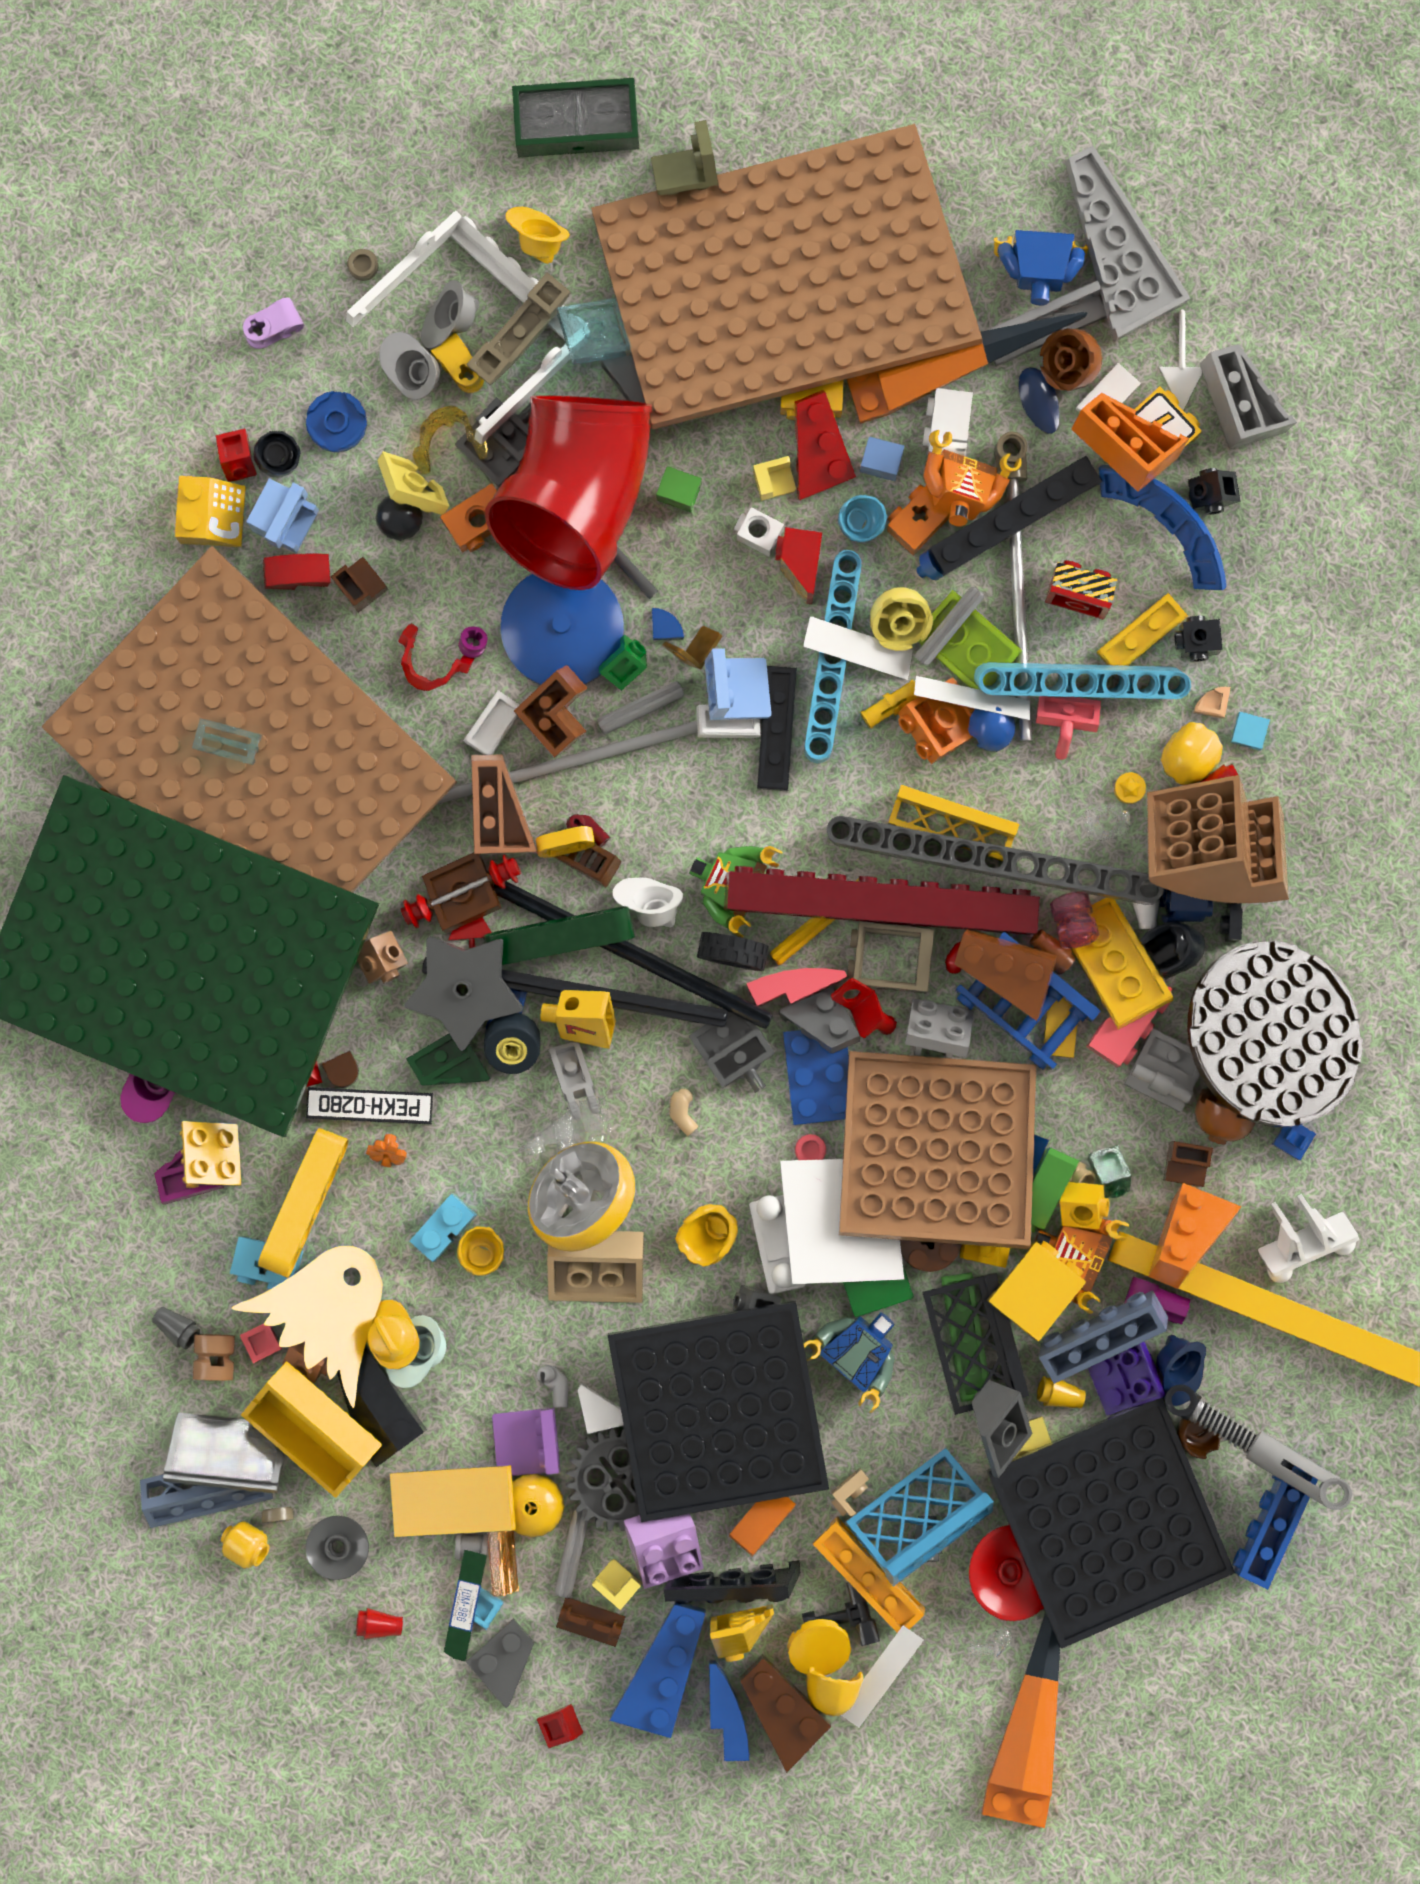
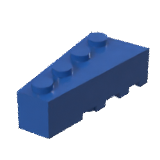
(660, 1680)

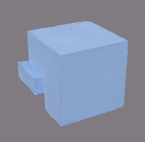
(282, 515)

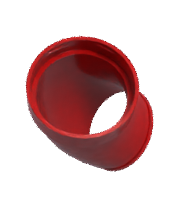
(572, 487)

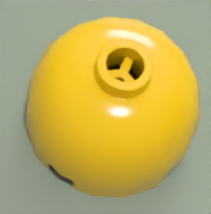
(548, 1502)

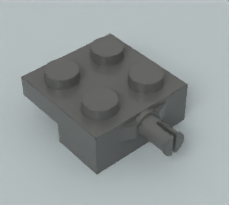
(504, 446)
(733, 1050)

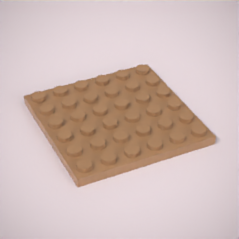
(938, 1150)

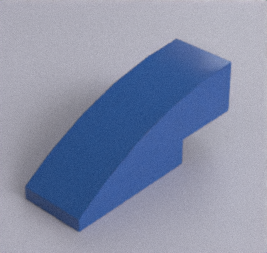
(727, 1715)

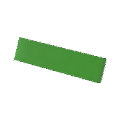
(968, 1344)

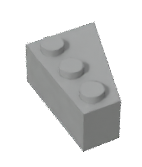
(1242, 399)

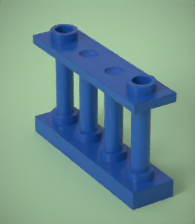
(1058, 989)

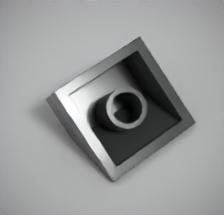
(1001, 1424)

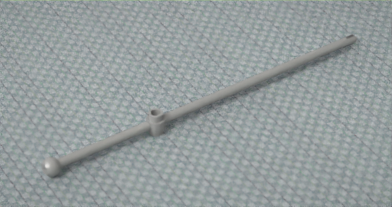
(584, 757)

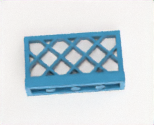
(936, 1538)

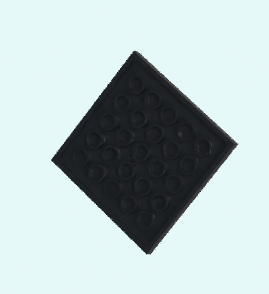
(718, 1411)
(1111, 1522)

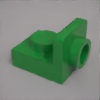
(625, 663)

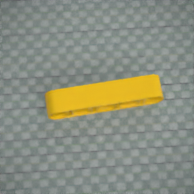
(303, 1202)

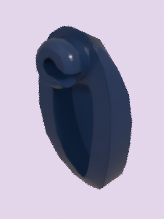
(1039, 400)

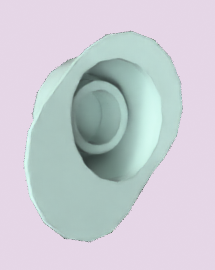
(430, 1353)

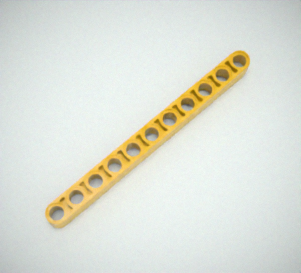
(1279, 1313)

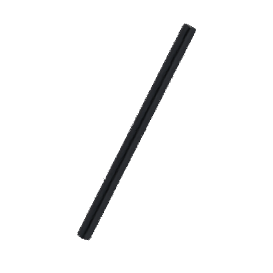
(646, 960)
(620, 999)

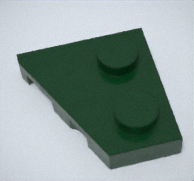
(446, 1064)

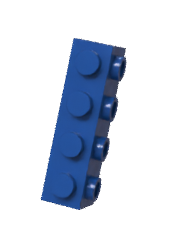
(1271, 1531)

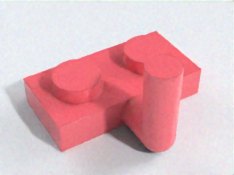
(1068, 714)

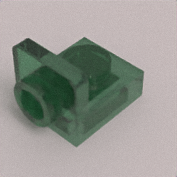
(1111, 1171)

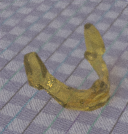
(443, 416)

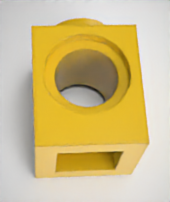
(1083, 1205)

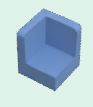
(882, 458)

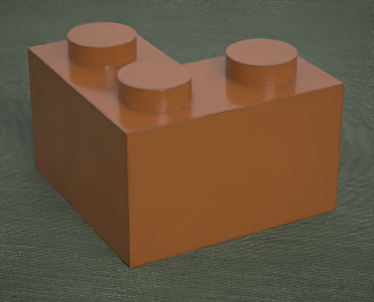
(547, 711)

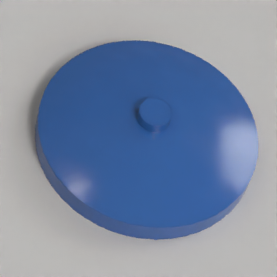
(560, 627)

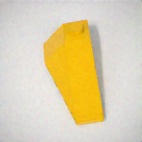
(738, 1631)

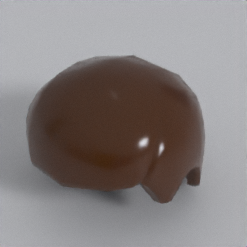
(1196, 1444)

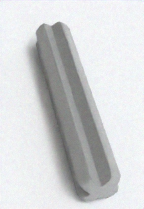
(949, 625)
(640, 707)
(571, 1554)

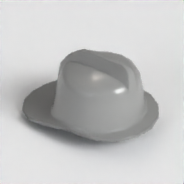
(450, 314)
(409, 365)

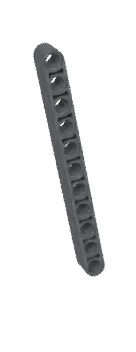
(981, 850)

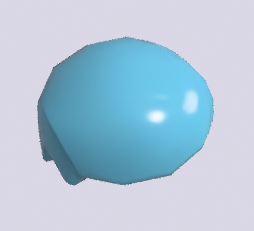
(855, 512)

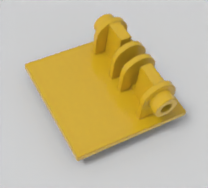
(210, 1154)

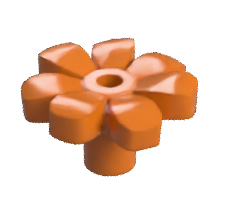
(386, 1151)

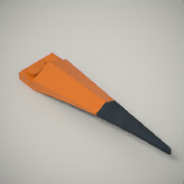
(896, 387)
(1023, 1768)

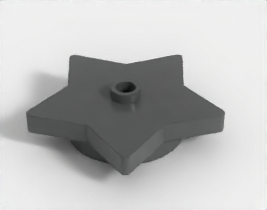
(476, 968)

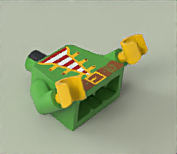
(715, 880)

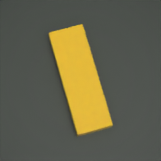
(1143, 632)

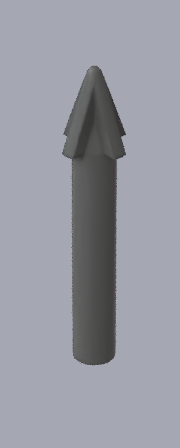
(635, 574)

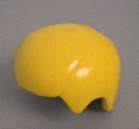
(476, 1259)

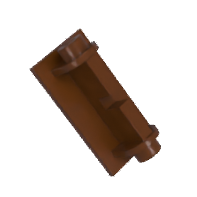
(590, 1621)

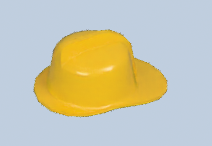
(537, 233)
(393, 1336)

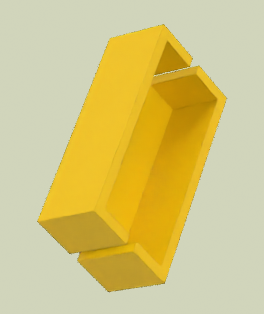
(311, 1429)

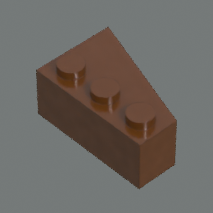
(783, 1711)

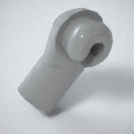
(556, 1382)

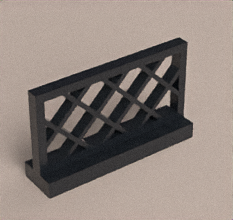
(999, 1329)

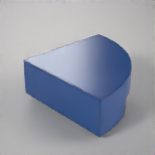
(665, 625)

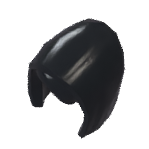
(1174, 947)

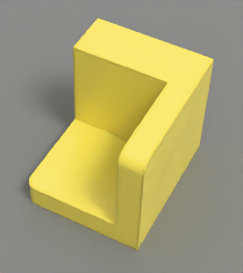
(774, 478)
(616, 1584)

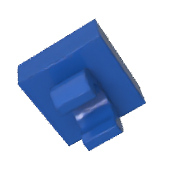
(1294, 1140)

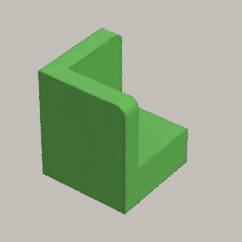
(679, 489)

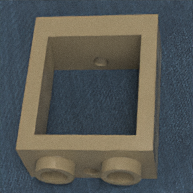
(923, 959)

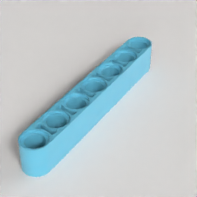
(825, 670)
(1095, 687)

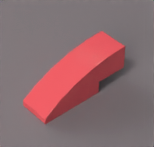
(795, 984)

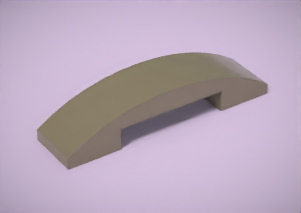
(520, 331)

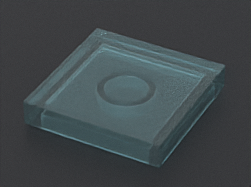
(594, 331)

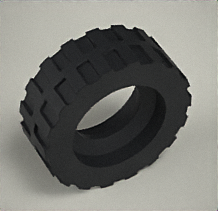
(732, 951)

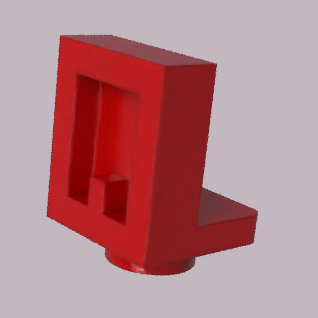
(235, 455)

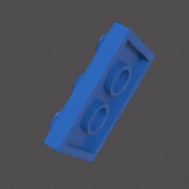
(815, 1079)

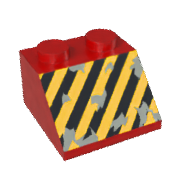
(799, 559)
(1081, 589)

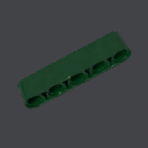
(564, 934)

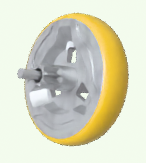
(592, 1218)

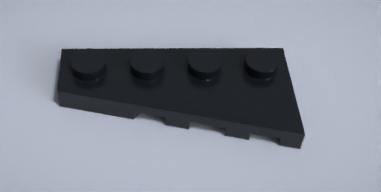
(734, 1585)

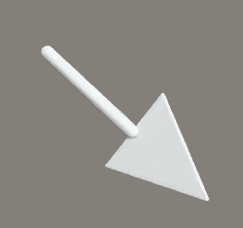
(1181, 379)

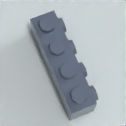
(1103, 1336)

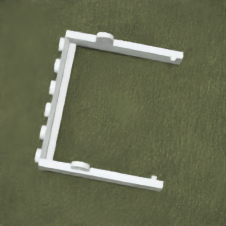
(502, 268)

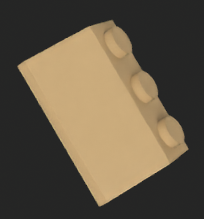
(601, 1273)

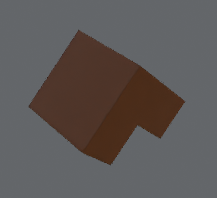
(359, 584)
(1187, 1163)

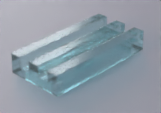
(251, 748)

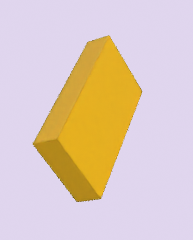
(1054, 1017)

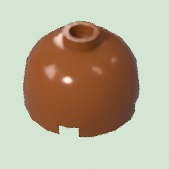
(1070, 359)
(1220, 1121)

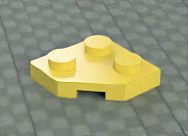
(408, 486)

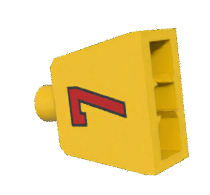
(582, 1017)

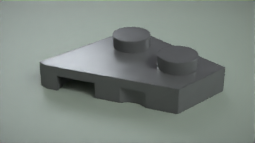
(823, 1021)
(503, 1661)

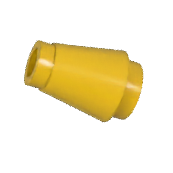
(1060, 1394)

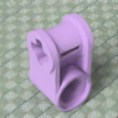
(275, 322)

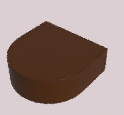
(342, 1070)

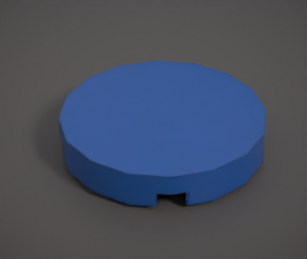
(345, 421)

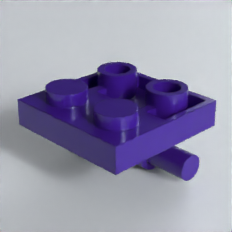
(1127, 1379)

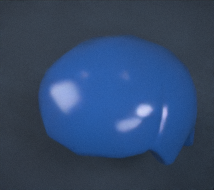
(991, 729)

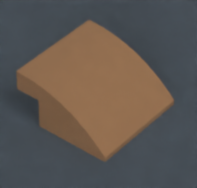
(1216, 843)

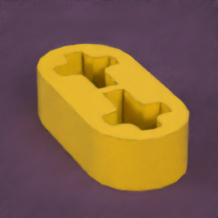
(565, 842)

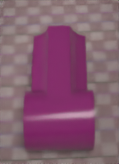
(1173, 1304)

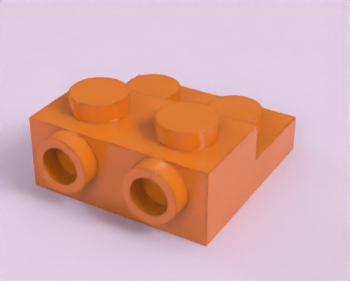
(936, 726)

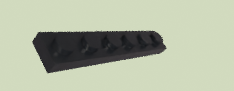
(1014, 515)

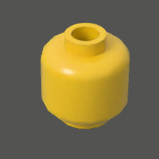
(244, 1545)

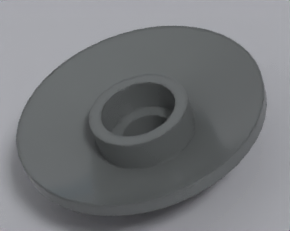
(329, 1562)

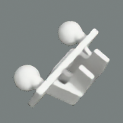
(772, 1240)
(1308, 1244)

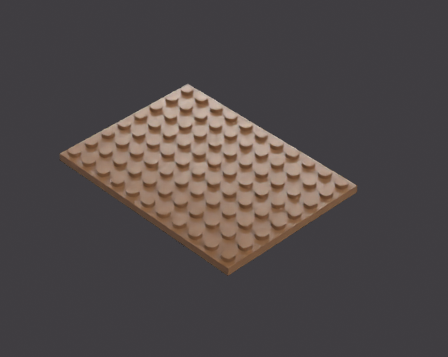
(786, 276)
(332, 768)

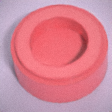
(810, 1148)

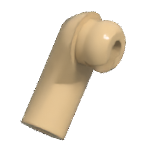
(679, 1111)

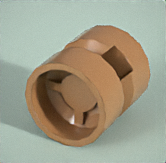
(213, 1345)

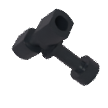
(856, 1614)

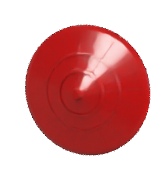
(1001, 1578)

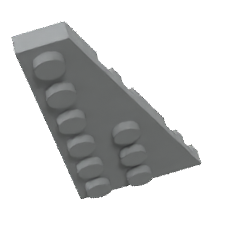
(1125, 259)

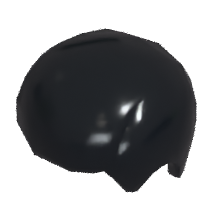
(271, 450)
(398, 520)

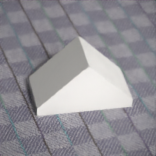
(598, 1411)

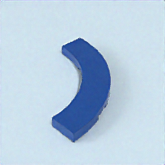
(1178, 519)

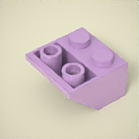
(663, 1548)

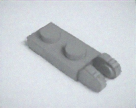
(573, 1076)

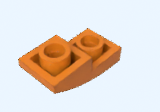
(761, 1523)

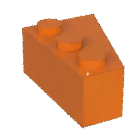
(1126, 441)
(1189, 1232)

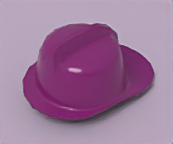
(144, 1100)

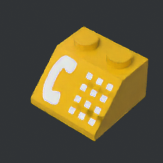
(209, 512)

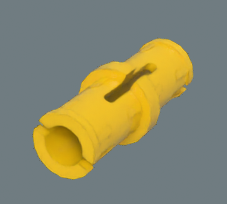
(889, 704)

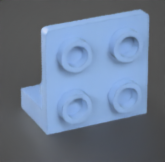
(737, 687)

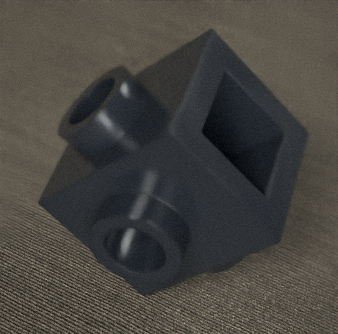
(1213, 490)
(1206, 630)

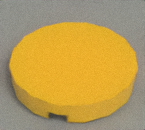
(819, 1645)

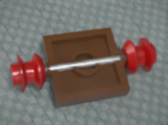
(461, 892)

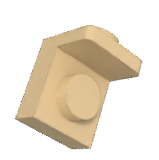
(853, 1487)

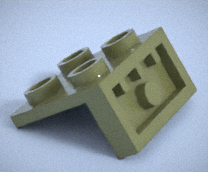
(687, 168)

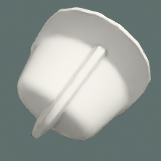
(650, 900)

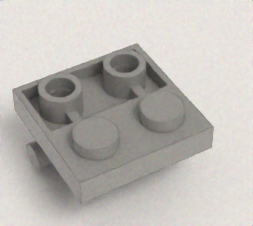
(1164, 1071)

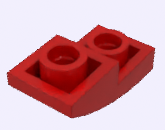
(295, 570)

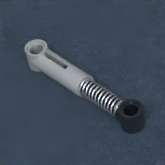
(1261, 1449)

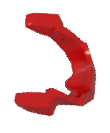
(420, 682)

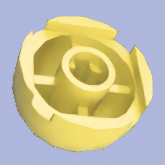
(900, 618)

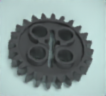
(593, 1496)

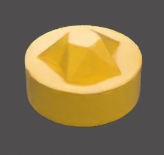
(1129, 788)

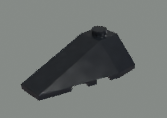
(382, 1409)

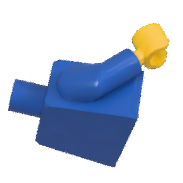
(1041, 261)

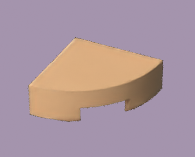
(1213, 702)

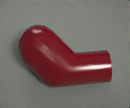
(599, 834)

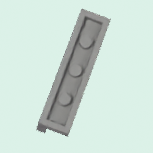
(1081, 300)

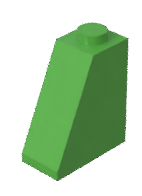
(1049, 1184)

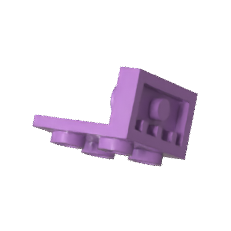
(527, 1441)

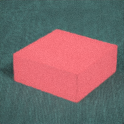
(260, 1342)

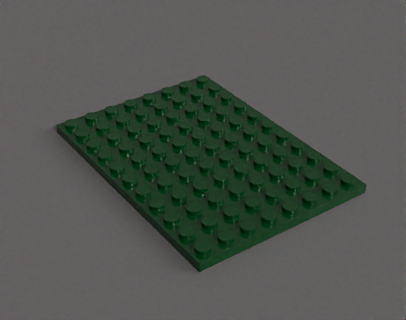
(177, 955)

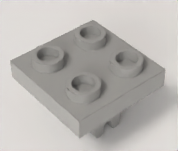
(939, 1028)

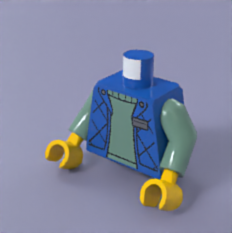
(858, 1353)

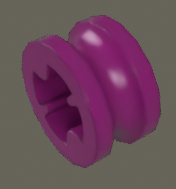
(477, 634)

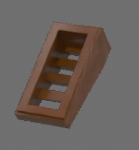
(606, 872)

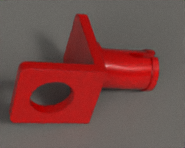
(865, 1009)

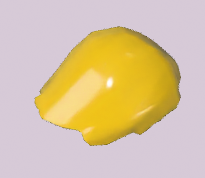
(1191, 754)
(707, 1234)
(832, 1695)

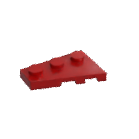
(820, 447)

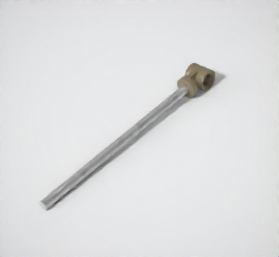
(1017, 562)

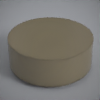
(362, 264)
(277, 1514)

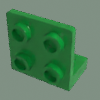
(876, 1295)

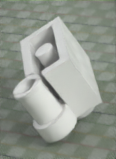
(951, 414)

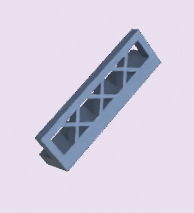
(200, 1500)

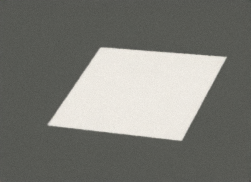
(813, 1230)

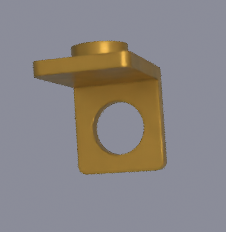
(698, 650)

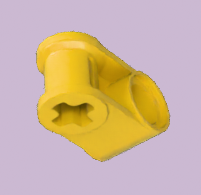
(453, 357)

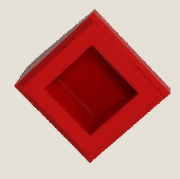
(560, 1726)

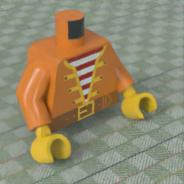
(963, 484)
(1086, 1250)

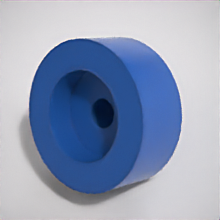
(928, 567)

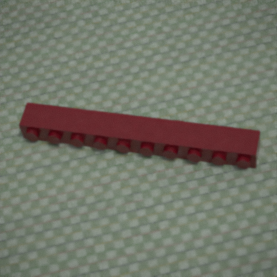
(880, 902)

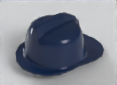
(1181, 1364)

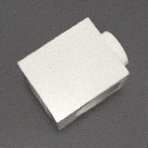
(762, 544)

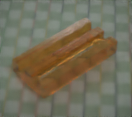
(503, 1562)

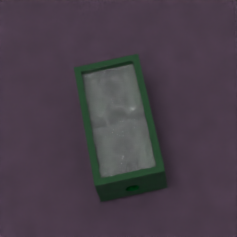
(575, 117)

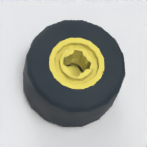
(512, 1043)

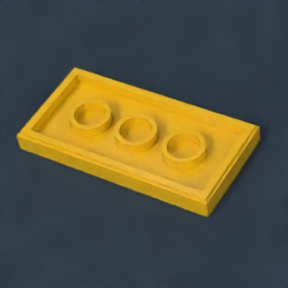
(1121, 968)
(452, 1501)

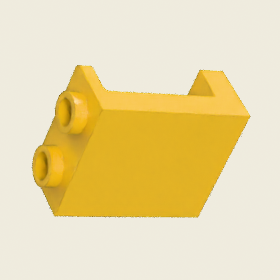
(1037, 1290)

